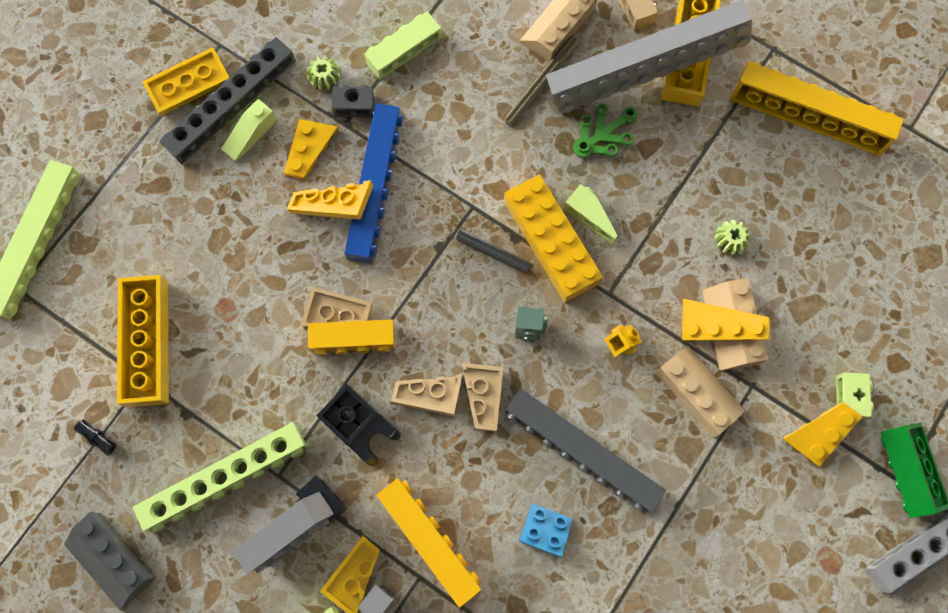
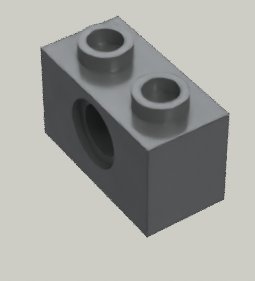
(361, 108)

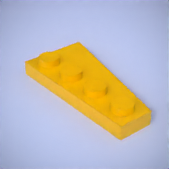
(332, 202)
(718, 323)

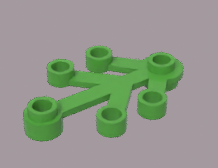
(603, 133)

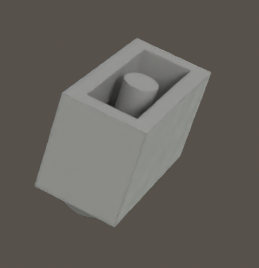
(377, 600)

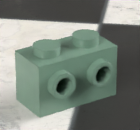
(530, 323)

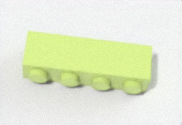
(403, 45)

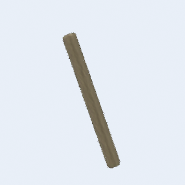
(541, 81)

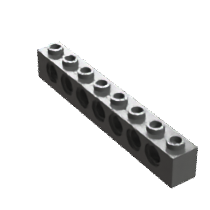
(228, 109)

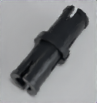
(95, 437)

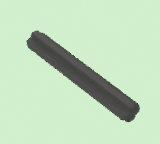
(493, 251)

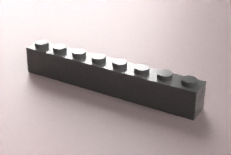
(585, 451)

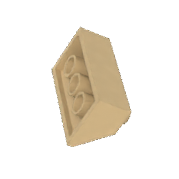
(556, 26)
(735, 353)
(700, 392)

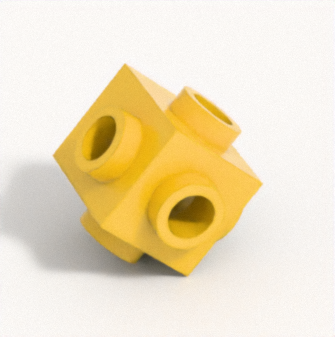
(623, 340)

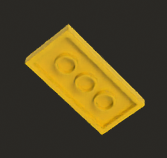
(186, 81)

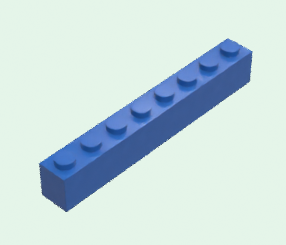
(376, 167)

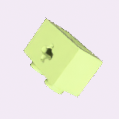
(860, 386)

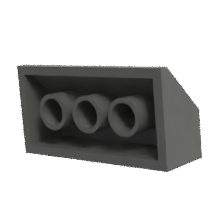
(108, 559)

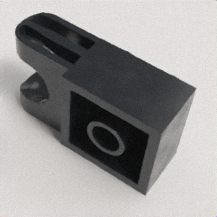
(358, 430)

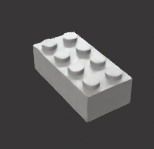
(283, 533)

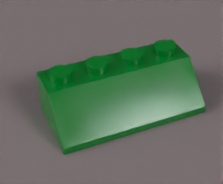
(915, 470)

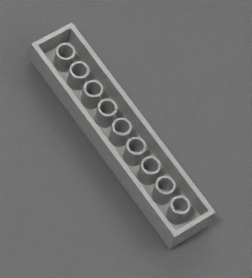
(651, 57)

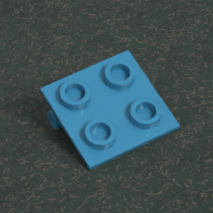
(546, 530)

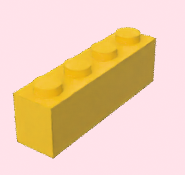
(351, 336)

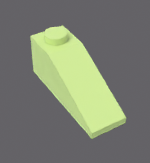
(249, 130)
(588, 210)

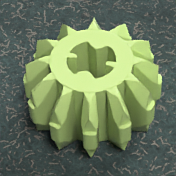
(323, 73)
(733, 245)

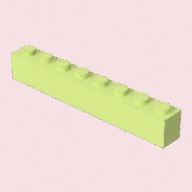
(34, 233)

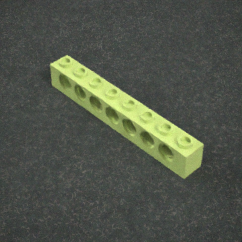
(148, 510)

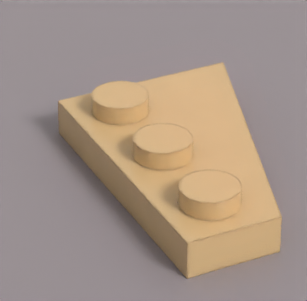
(333, 307)
(484, 394)
(429, 395)

